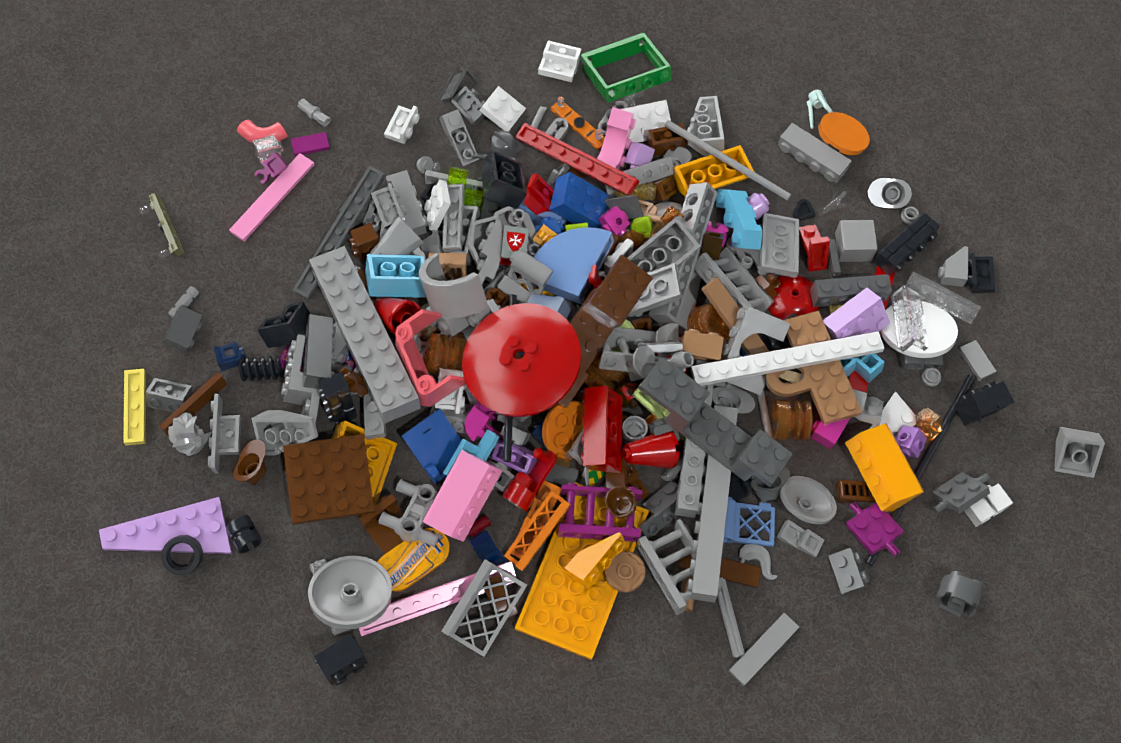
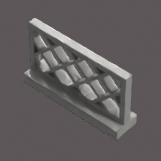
(467, 600)

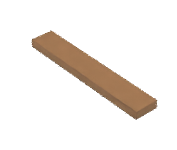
(728, 311)

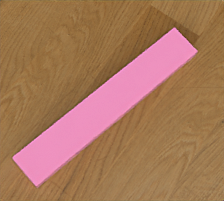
(271, 197)

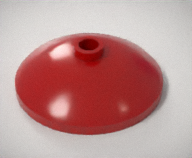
(786, 303)

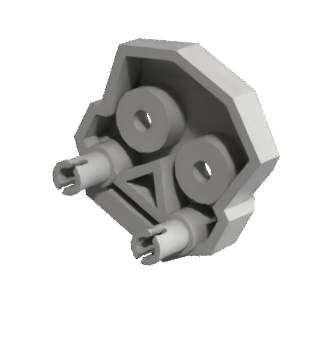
(509, 217)

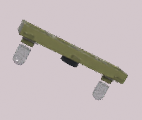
(165, 226)

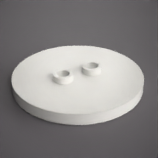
(940, 332)

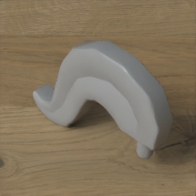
(759, 553)

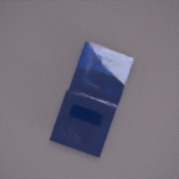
(486, 549)

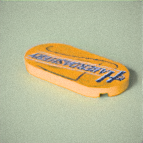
(414, 560)

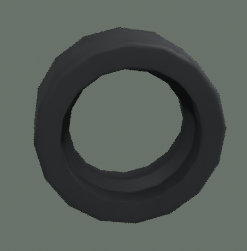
(166, 559)

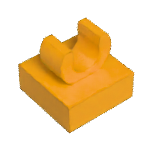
(544, 235)

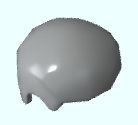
(680, 154)

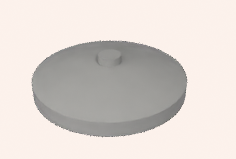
(350, 592)

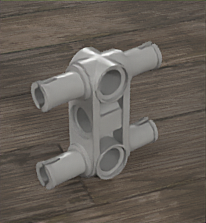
(413, 515)

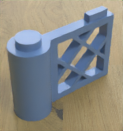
(733, 520)

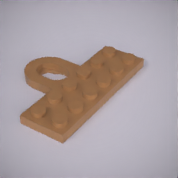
(825, 381)

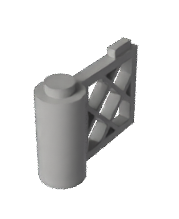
(530, 270)

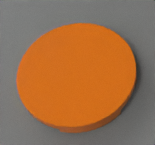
(844, 133)
(562, 427)

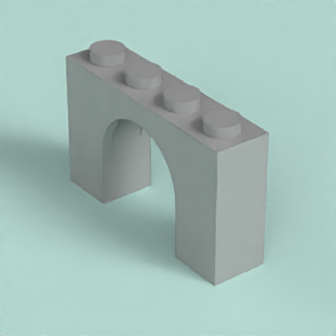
(751, 322)

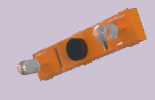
(578, 124)

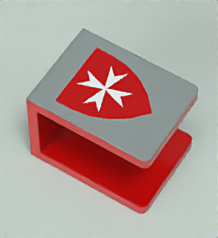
(513, 240)

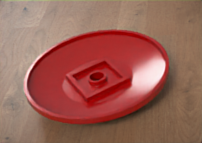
(526, 384)

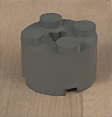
(959, 594)

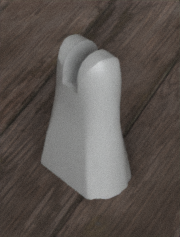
(398, 240)

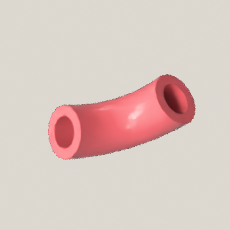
(251, 132)

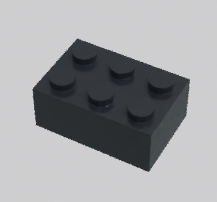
(503, 180)

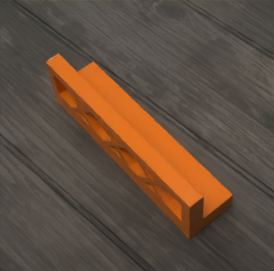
(544, 533)

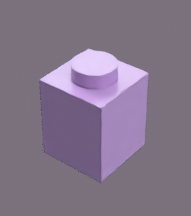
(639, 154)

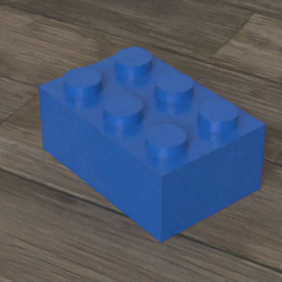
(578, 201)

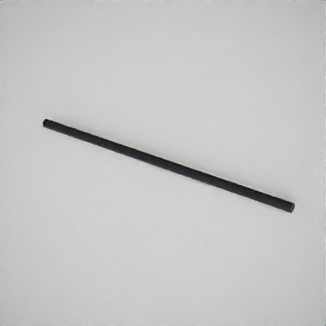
(930, 451)

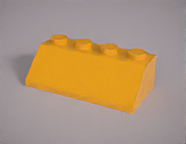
(711, 170)
(884, 467)

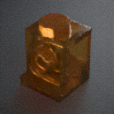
(929, 423)

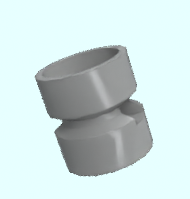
(633, 429)

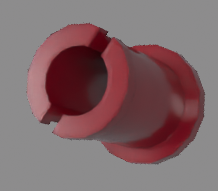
(479, 524)

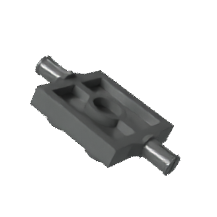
(960, 492)

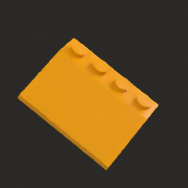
(377, 452)

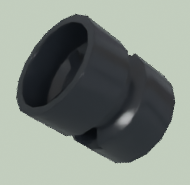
(242, 532)

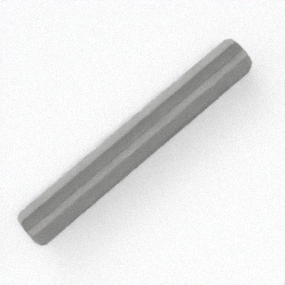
(730, 621)

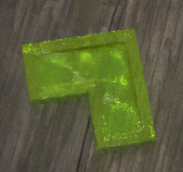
(460, 176)

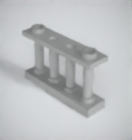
(739, 275)
(625, 340)
(658, 565)

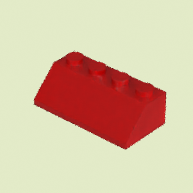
(602, 430)

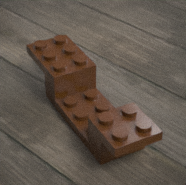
(605, 310)

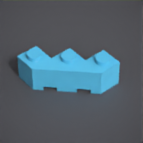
(741, 218)
(866, 366)

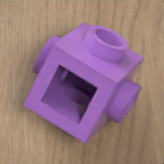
(911, 441)

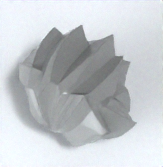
(186, 435)

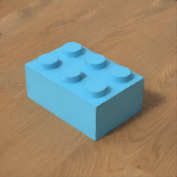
(394, 275)

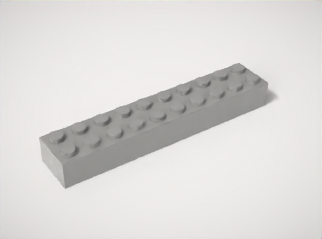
(365, 335)

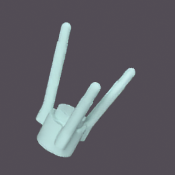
(816, 100)

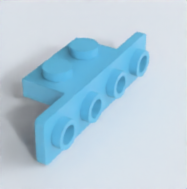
(482, 451)

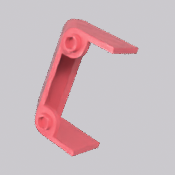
(408, 352)

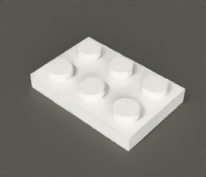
(648, 117)

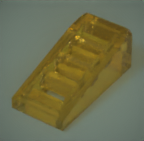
(644, 191)

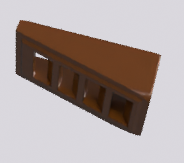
(843, 498)

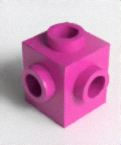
(614, 221)

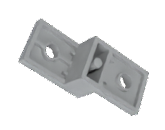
(293, 384)

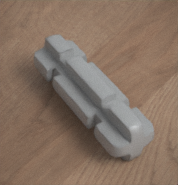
(185, 300)

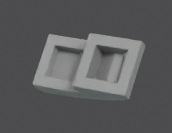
(801, 539)

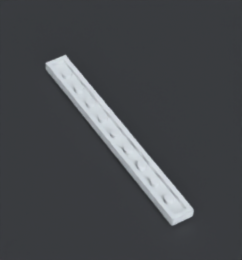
(787, 359)

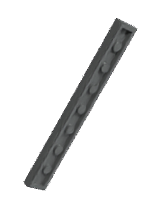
(342, 226)

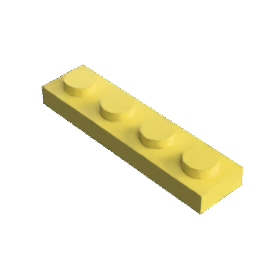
(134, 407)

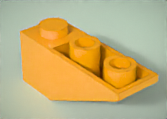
(592, 561)

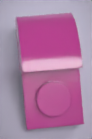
(477, 422)

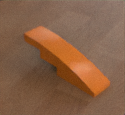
(541, 520)

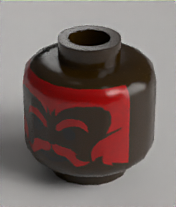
(626, 389)

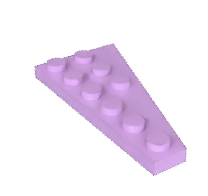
(199, 520)

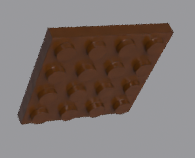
(328, 479)

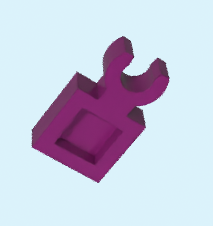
(273, 167)

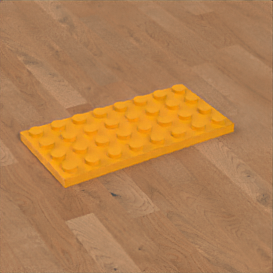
(561, 608)

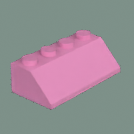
(462, 495)

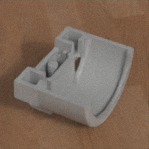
(458, 300)

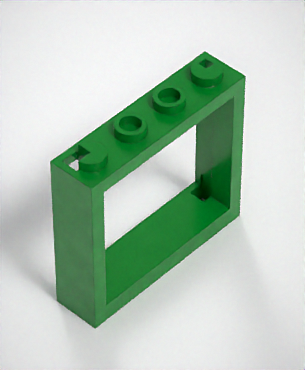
(621, 50)

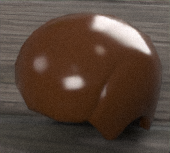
(621, 502)

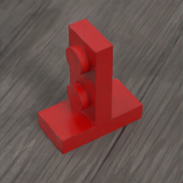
(815, 247)

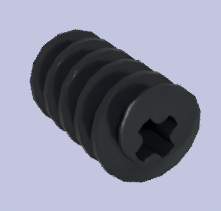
(259, 369)

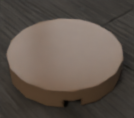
(625, 572)

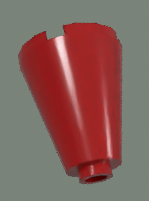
(395, 311)
(653, 451)

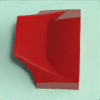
(538, 195)

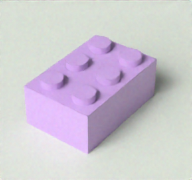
(858, 316)

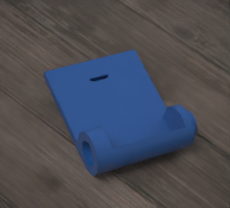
(435, 446)

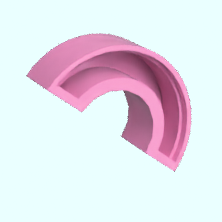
(617, 138)

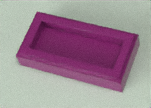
(310, 144)

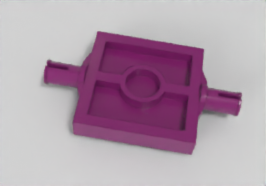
(874, 529)

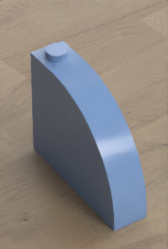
(572, 259)

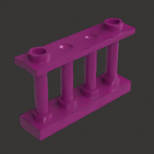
(589, 529)

